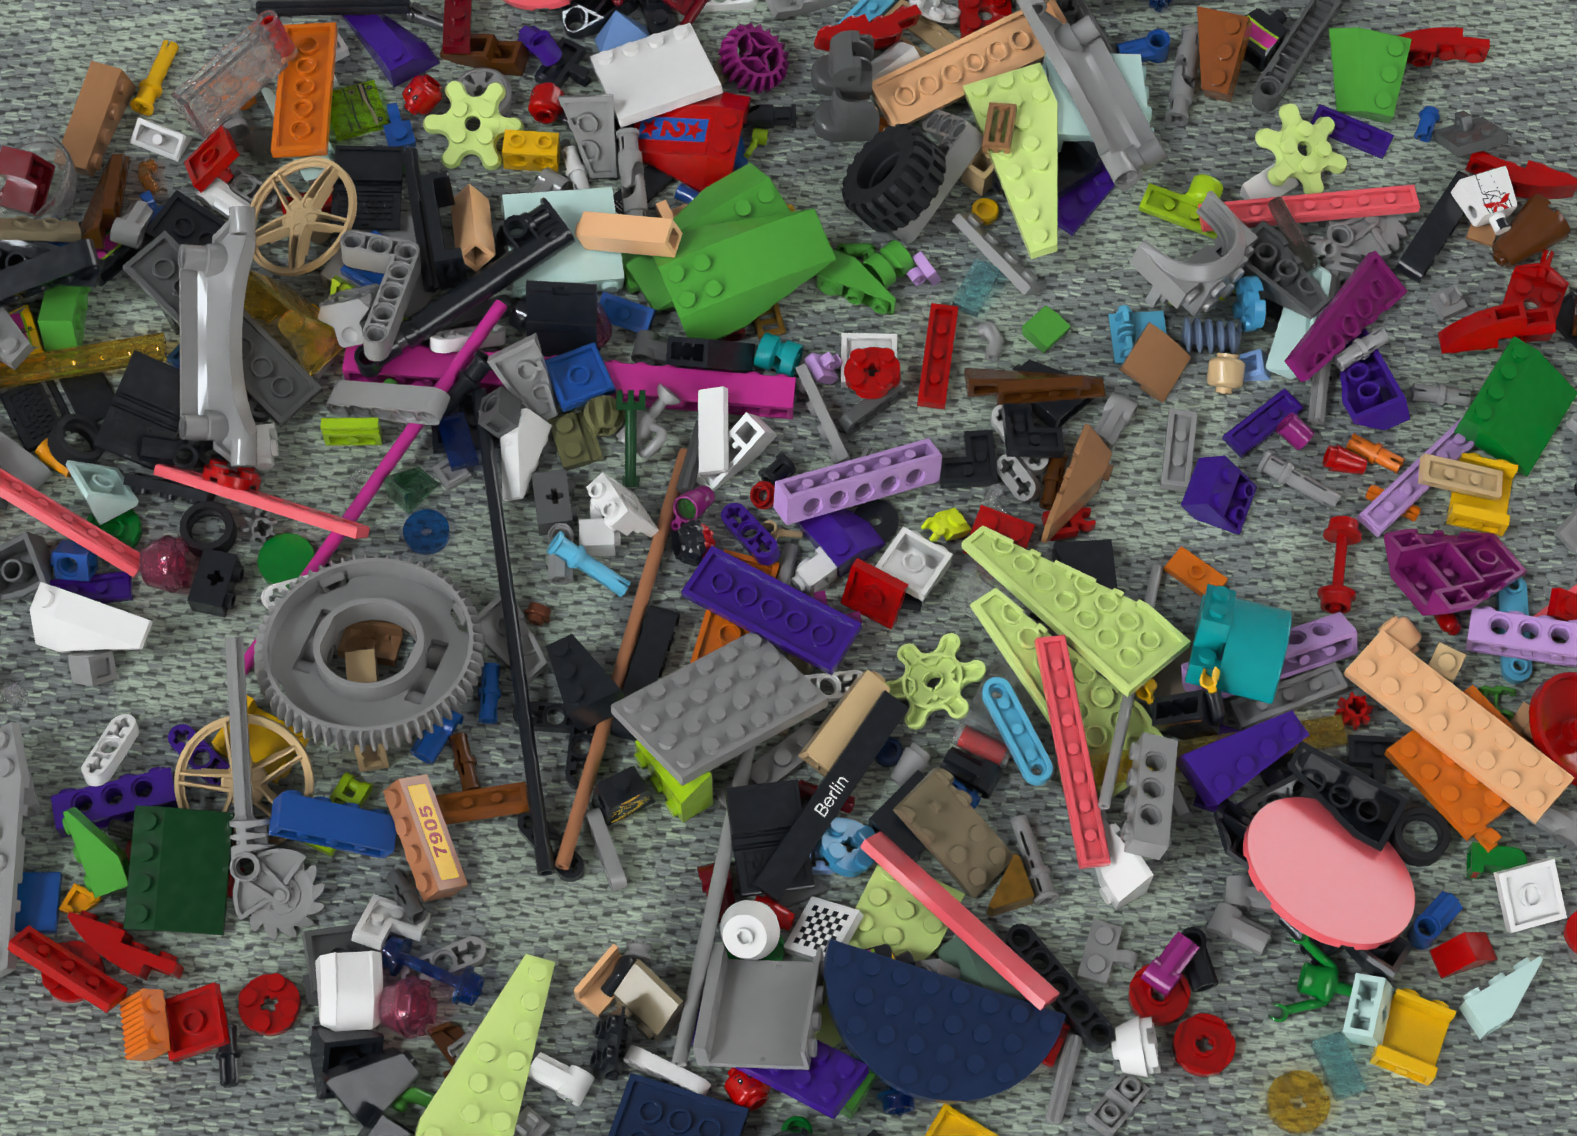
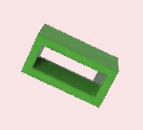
(1045, 329)

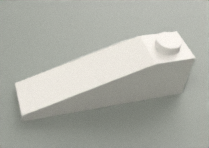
(77, 623)
(1126, 875)

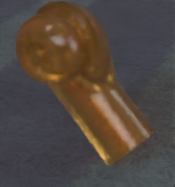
(145, 175)

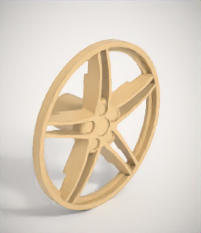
(304, 216)
(259, 776)

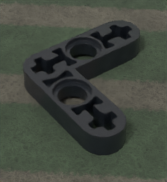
(565, 726)

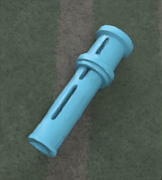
(576, 557)

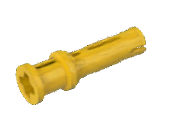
(150, 87)

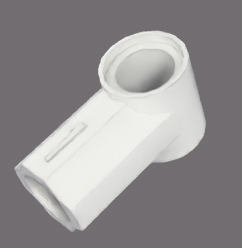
(219, 198)
(566, 1081)

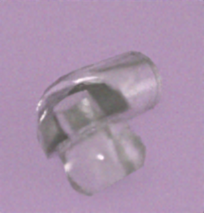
(993, 499)

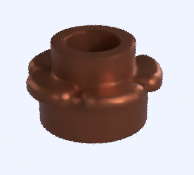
(537, 614)

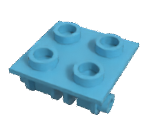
(1127, 327)

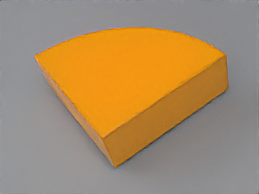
(79, 899)

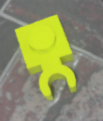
(947, 523)

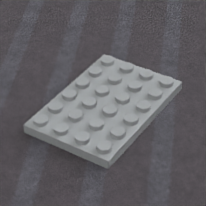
(718, 707)

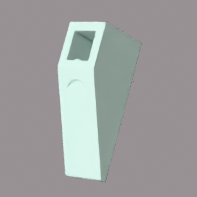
(1496, 1004)

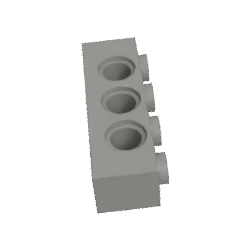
(1161, 756)

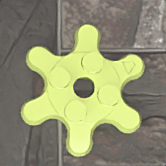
(479, 142)
(1288, 158)
(937, 664)

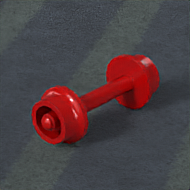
(1337, 597)

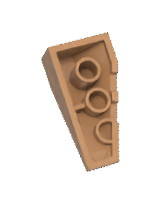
(1081, 480)

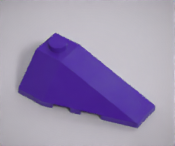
(392, 47)
(1372, 392)
(842, 538)

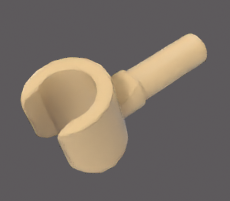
(779, 532)

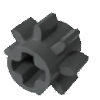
(251, 522)

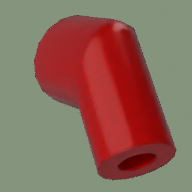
(1448, 623)

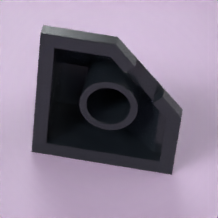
(337, 1048)

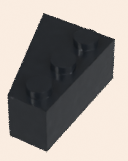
(582, 683)

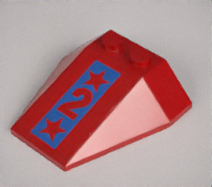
(696, 140)

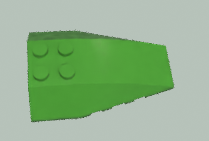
(735, 197)
(741, 269)

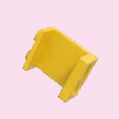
(1478, 512)
(262, 741)
(1413, 1036)

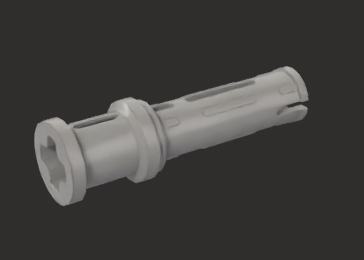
(1287, 474)
(1036, 872)

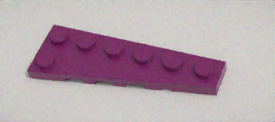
(1357, 304)

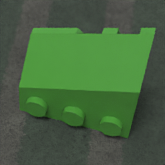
(1367, 71)

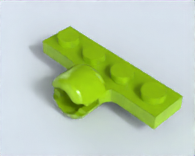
(1181, 208)

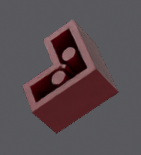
(26, 181)

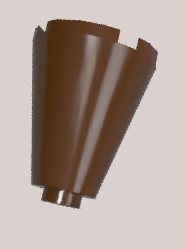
(1531, 232)

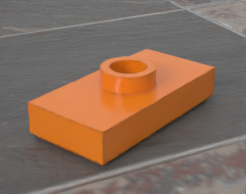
(1193, 572)

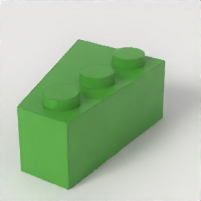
(63, 317)

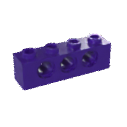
(128, 786)

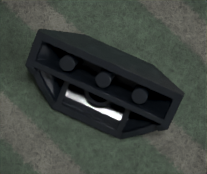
(1232, 825)

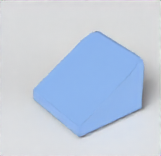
(1255, 365)

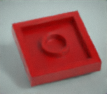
(212, 159)
(874, 593)
(196, 1022)

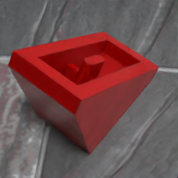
(1462, 953)

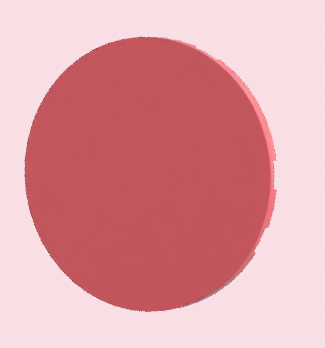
(1326, 877)

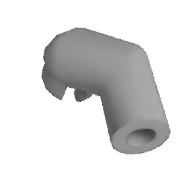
(992, 334)

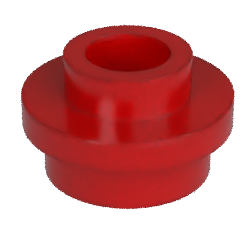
(757, 493)

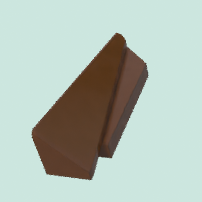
(106, 201)
(1031, 386)

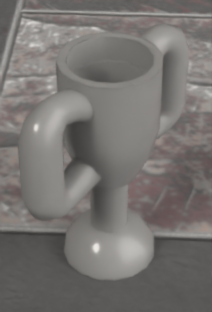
(648, 423)

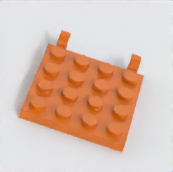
(1448, 786)

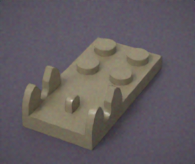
(954, 831)

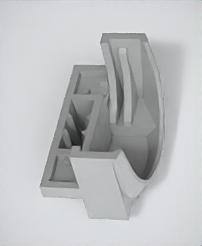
(1205, 274)

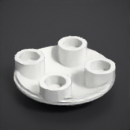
(937, 11)

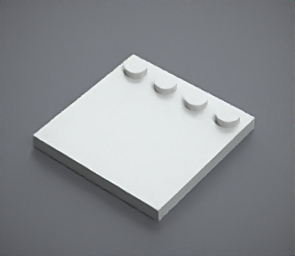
(656, 74)

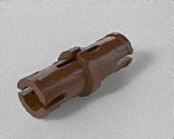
(1052, 481)
(464, 761)

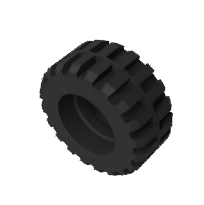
(894, 178)

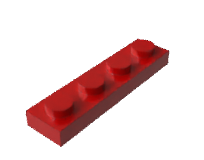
(937, 356)
(67, 969)

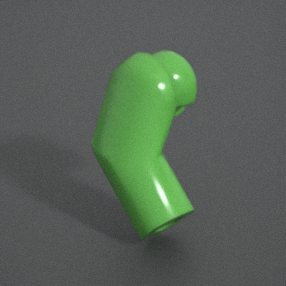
(857, 249)
(411, 1096)

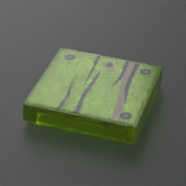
(357, 110)

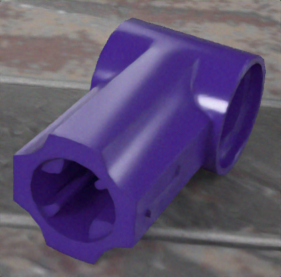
(540, 44)

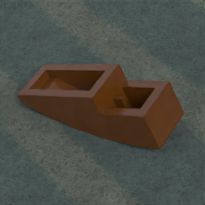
(488, 52)

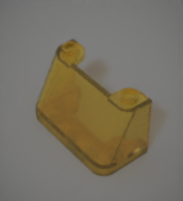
(310, 338)

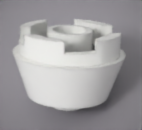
(750, 930)
(1137, 1047)

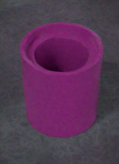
(1294, 431)

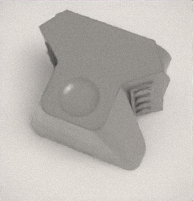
(348, 313)

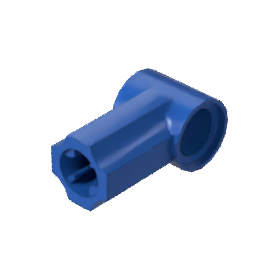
(1146, 46)
(432, 744)
(1434, 920)

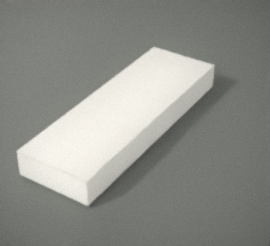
(713, 430)

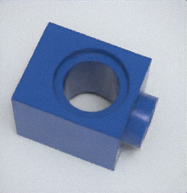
(64, 568)

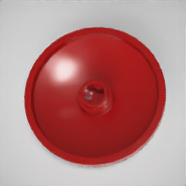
(1555, 720)

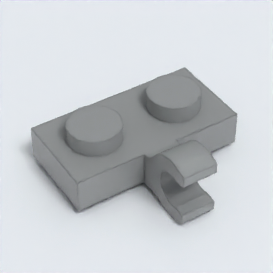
(1102, 953)

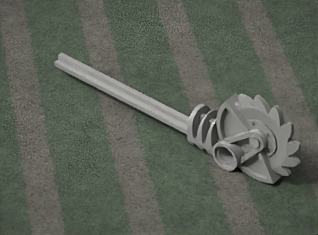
(1356, 240)
(279, 888)

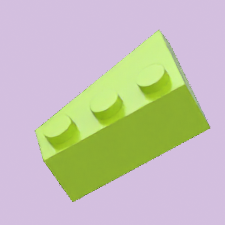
(681, 800)

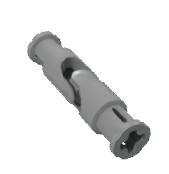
(1184, 76)
(631, 173)

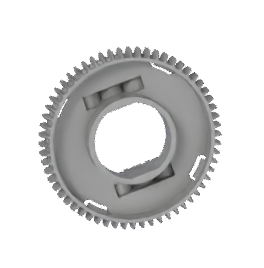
(307, 627)

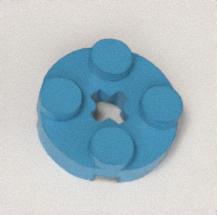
(1248, 306)
(841, 861)

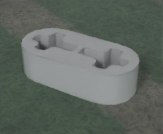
(1013, 481)

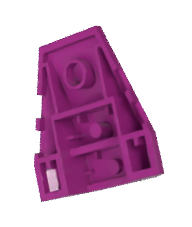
(1449, 570)

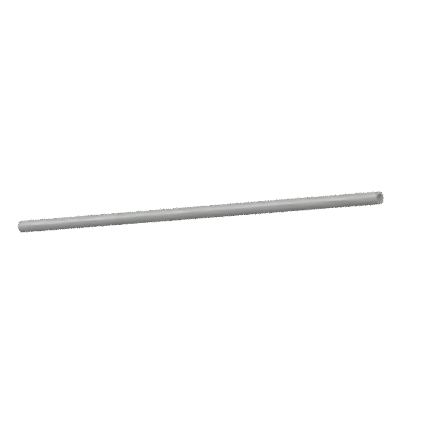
(718, 882)

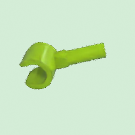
(759, 137)

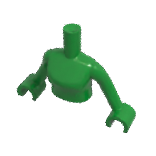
(1316, 981)

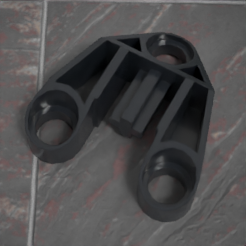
(592, 15)

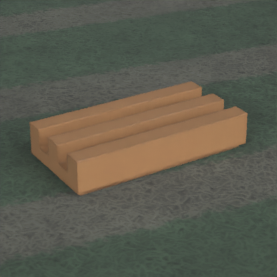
(997, 144)

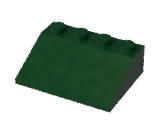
(178, 871)

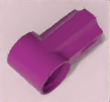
(1167, 968)

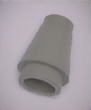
(911, 760)

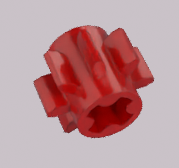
(1348, 715)

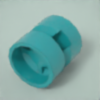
(778, 355)

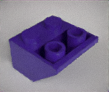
(1219, 494)

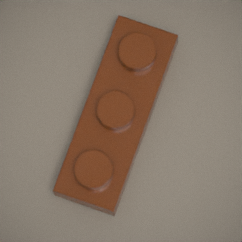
(484, 803)

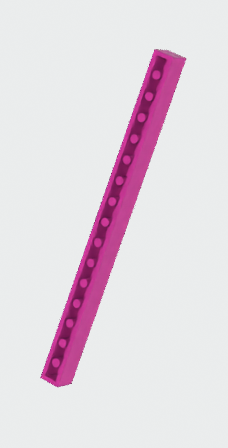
(747, 392)

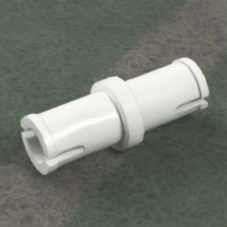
(576, 171)

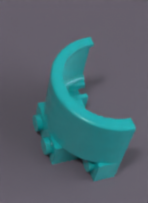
(1253, 641)

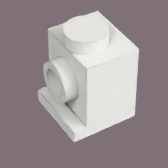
(266, 446)
(814, 573)

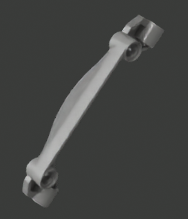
(1099, 93)
(211, 322)

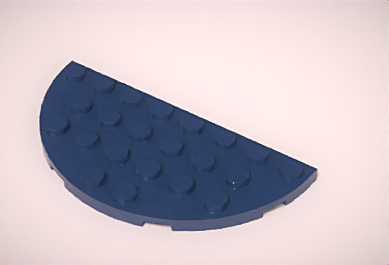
(931, 1030)

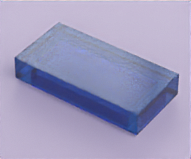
(457, 442)

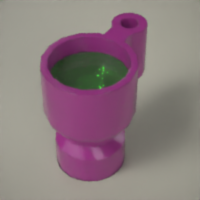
(691, 505)

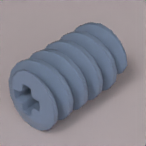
(1210, 336)

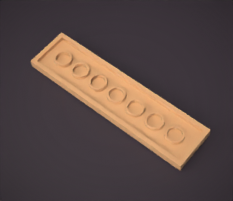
(940, 76)
(1459, 726)

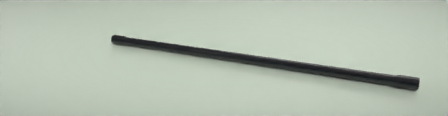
(543, 848)

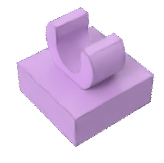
(923, 271)
(824, 367)

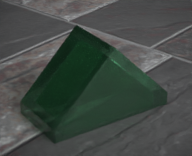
(409, 488)

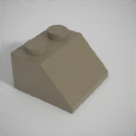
(648, 1002)

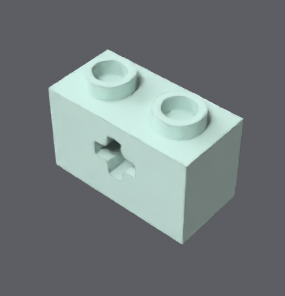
(1368, 1010)

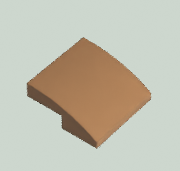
(1155, 362)
(376, 635)

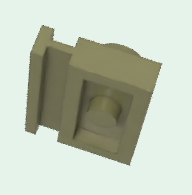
(574, 441)

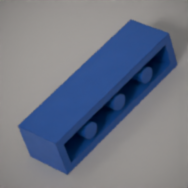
(332, 824)

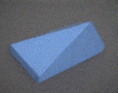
(619, 31)

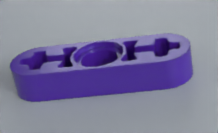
(752, 544)
(184, 729)

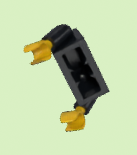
(1188, 713)

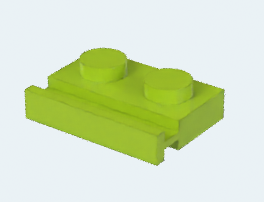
(351, 431)

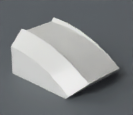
(349, 990)

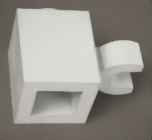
(596, 535)

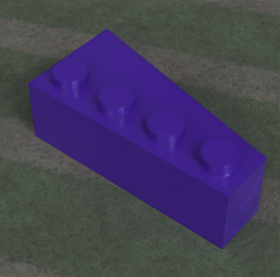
(1232, 761)

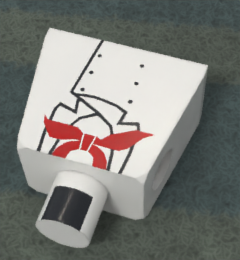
(1487, 199)

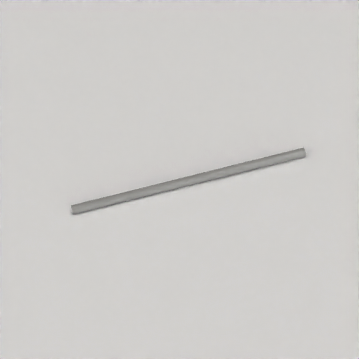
(1125, 710)

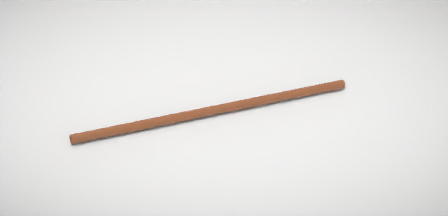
(620, 669)

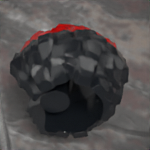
(692, 542)

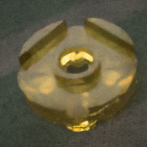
(1313, 1095)

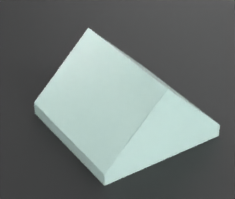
(102, 489)

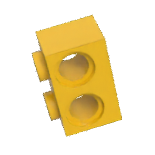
(531, 150)

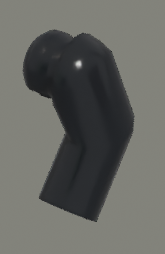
(620, 970)

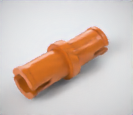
(1375, 453)

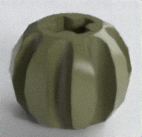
(602, 417)

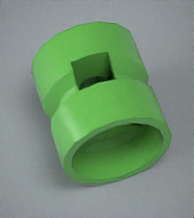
(890, 263)

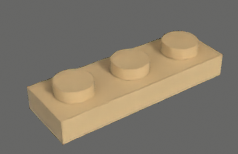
(1460, 477)

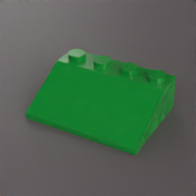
(1517, 407)

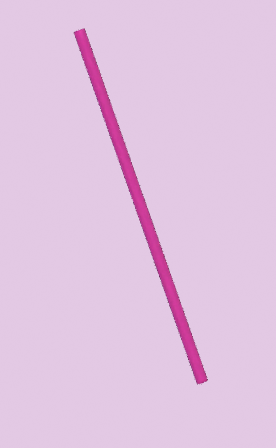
(397, 450)

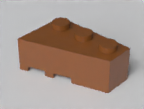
(1221, 50)

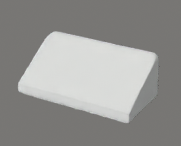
(160, 139)
(1260, 186)

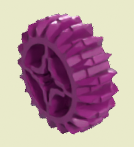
(752, 68)

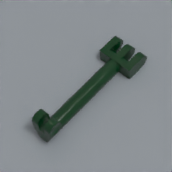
(630, 407)

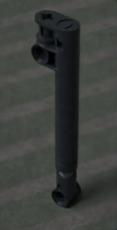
(541, 239)

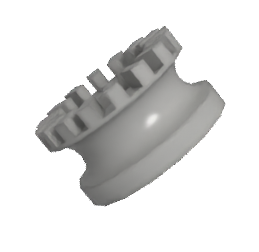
(639, 950)

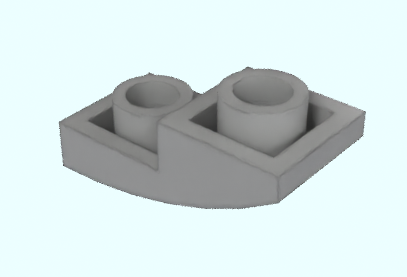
(1117, 1104)

